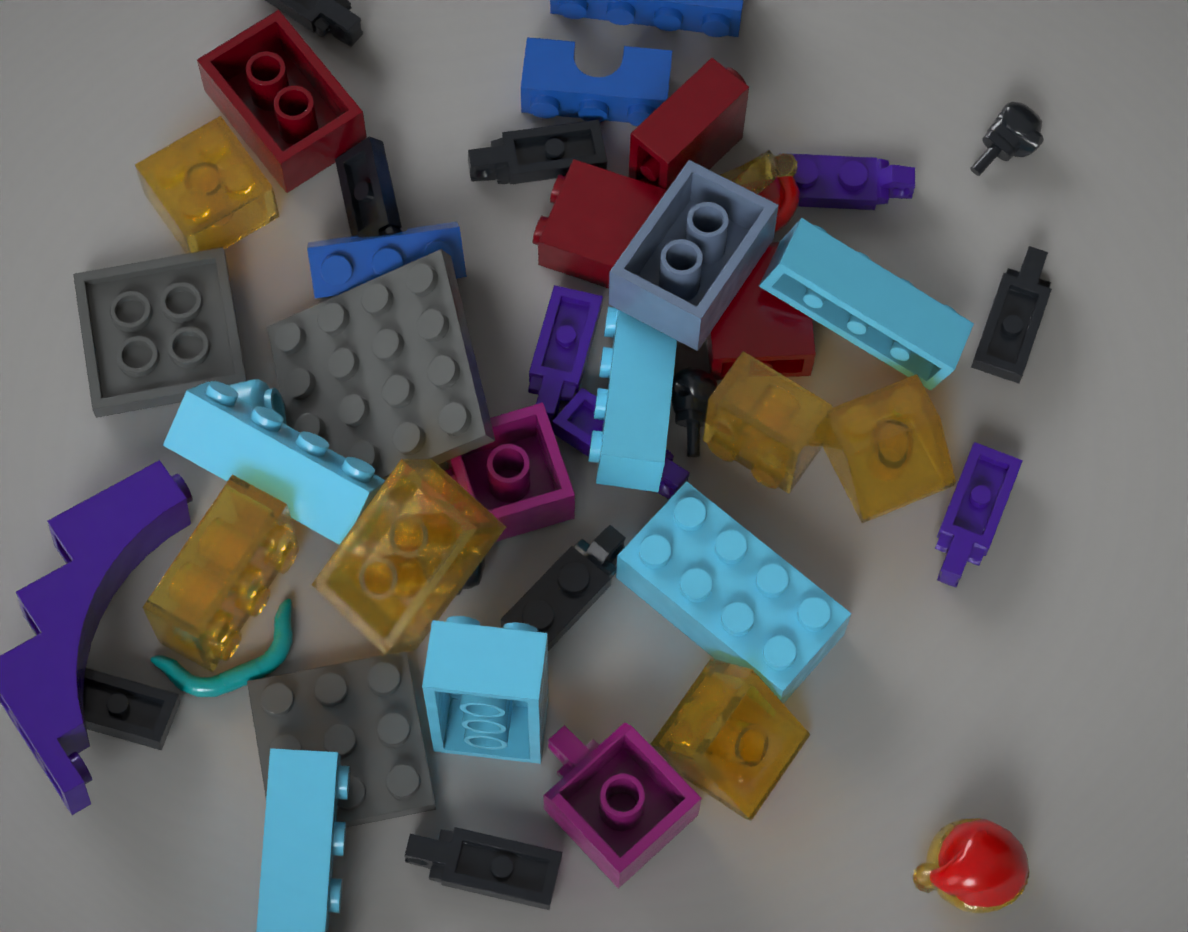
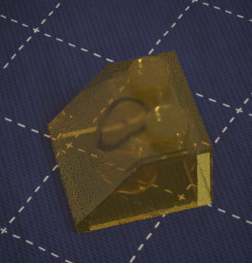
(889, 448)
(731, 737)

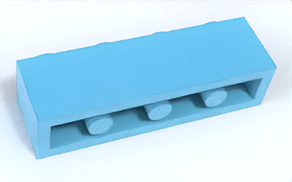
(866, 304)
(634, 404)
(256, 446)
(301, 841)

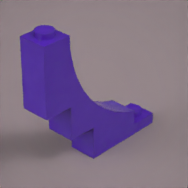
(46, 674)

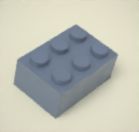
(692, 255)

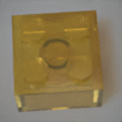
(207, 188)
(765, 423)

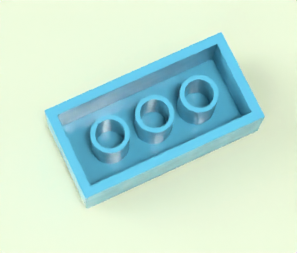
(731, 592)
(487, 689)

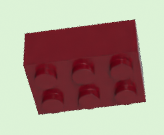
(282, 100)

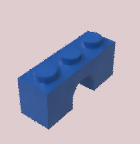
(558, 88)
(354, 260)

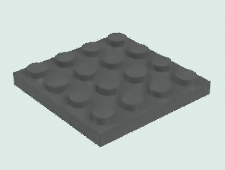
(386, 369)

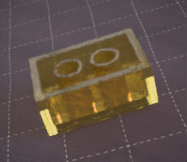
(408, 555)
(223, 574)

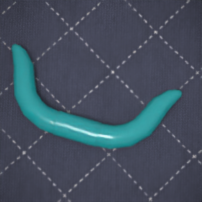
(239, 675)

